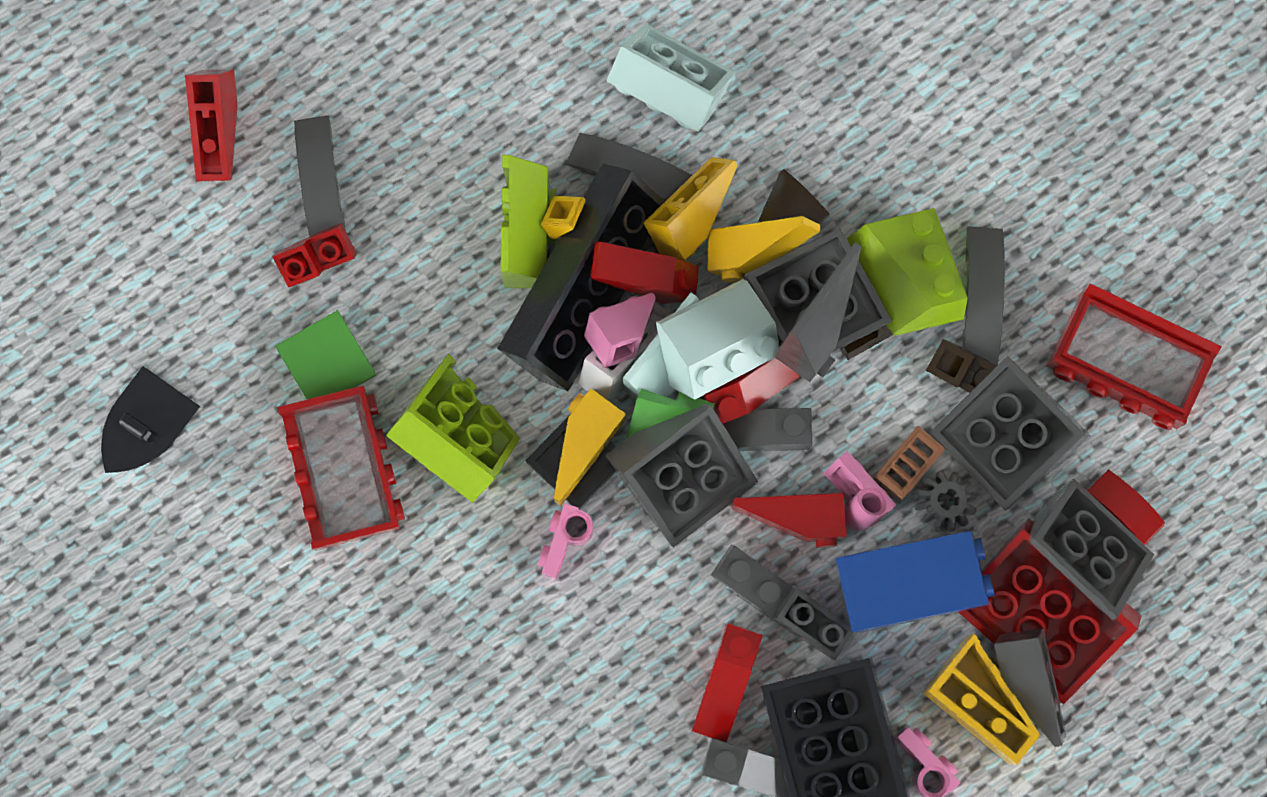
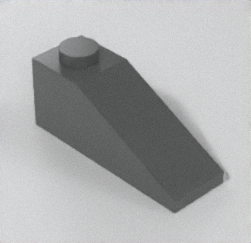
(772, 430)
(1029, 676)
(745, 769)

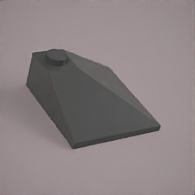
(795, 279)
(818, 330)
(1009, 433)
(683, 471)
(1090, 547)

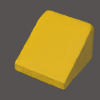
(562, 215)

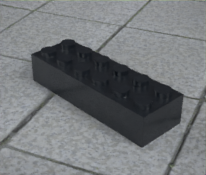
(552, 321)

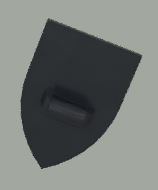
(143, 422)

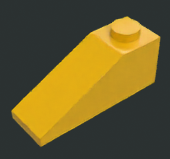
(689, 213)
(746, 247)
(587, 434)

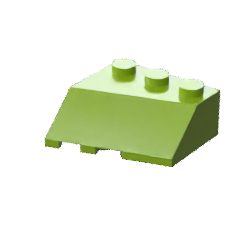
(524, 207)
(912, 271)
(454, 433)

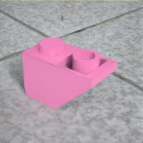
(619, 329)

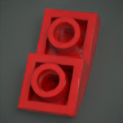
(314, 254)
(1127, 506)

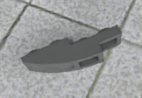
(782, 602)

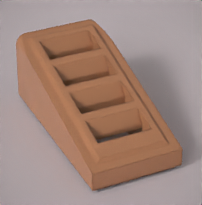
(895, 490)

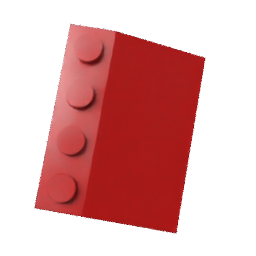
(1038, 596)

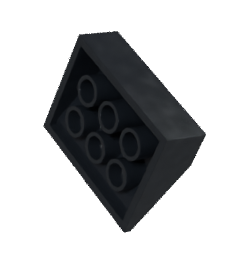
(835, 734)

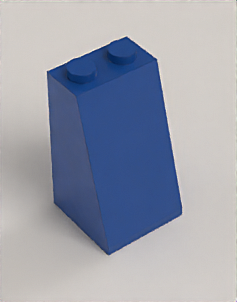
(914, 581)

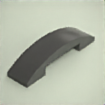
(592, 151)
(318, 173)
(985, 292)

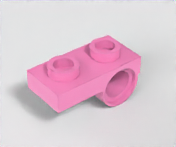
(865, 498)
(553, 556)
(917, 745)

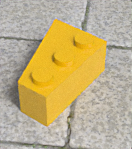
(981, 702)

